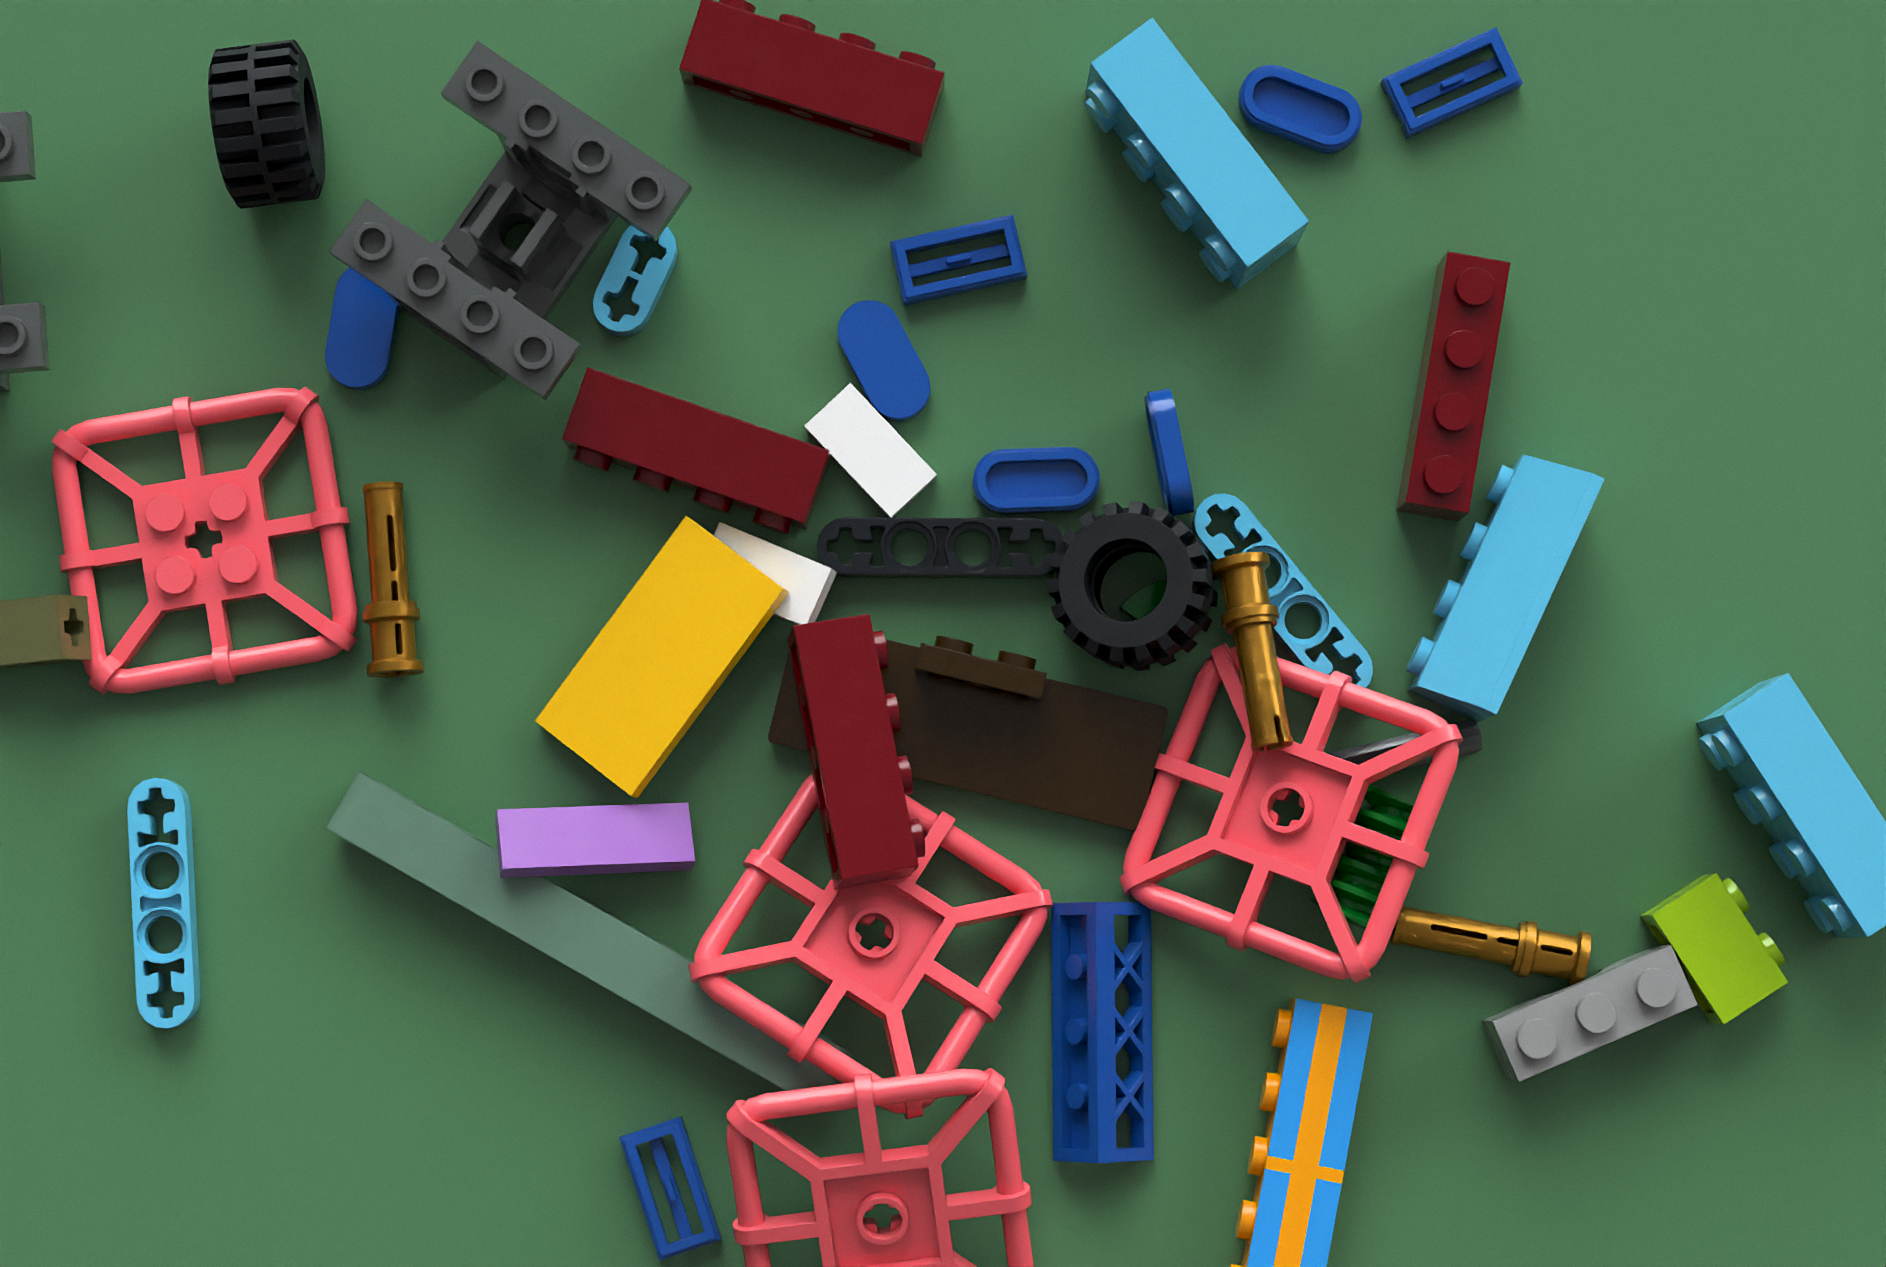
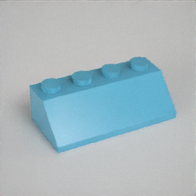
(1503, 586)

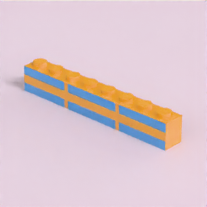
(1305, 1135)

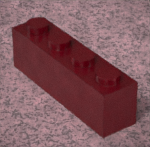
(813, 75)
(1453, 386)
(695, 449)
(854, 751)

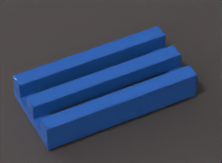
(1403, 105)
(966, 283)
(688, 1240)

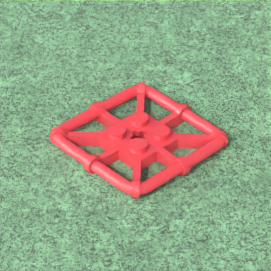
(228, 504)
(1308, 847)
(876, 977)
(901, 1177)

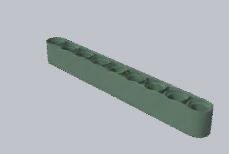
(561, 927)

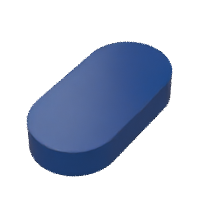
(1299, 109)
(360, 332)
(884, 360)
(1169, 452)
(1036, 480)

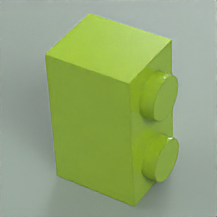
(1717, 946)

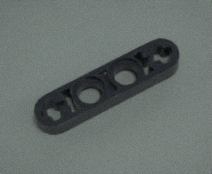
(940, 538)

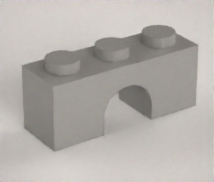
(1589, 1013)

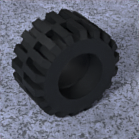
(266, 124)
(1096, 549)

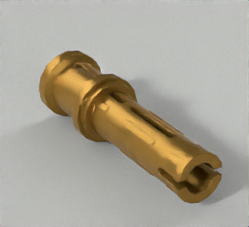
(390, 610)
(1251, 621)
(1523, 948)

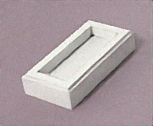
(870, 451)
(802, 577)

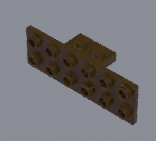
(1010, 731)

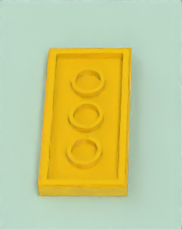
(661, 657)

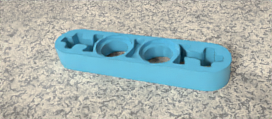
(1290, 589)
(152, 903)

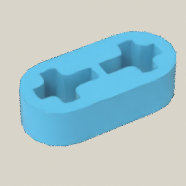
(649, 284)

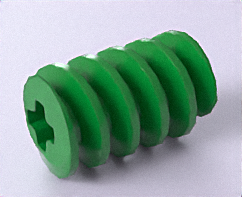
(1364, 870)

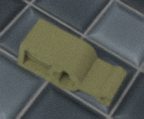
(44, 631)

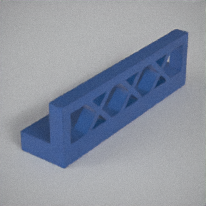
(1092, 1031)

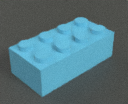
(1192, 155)
(1806, 801)

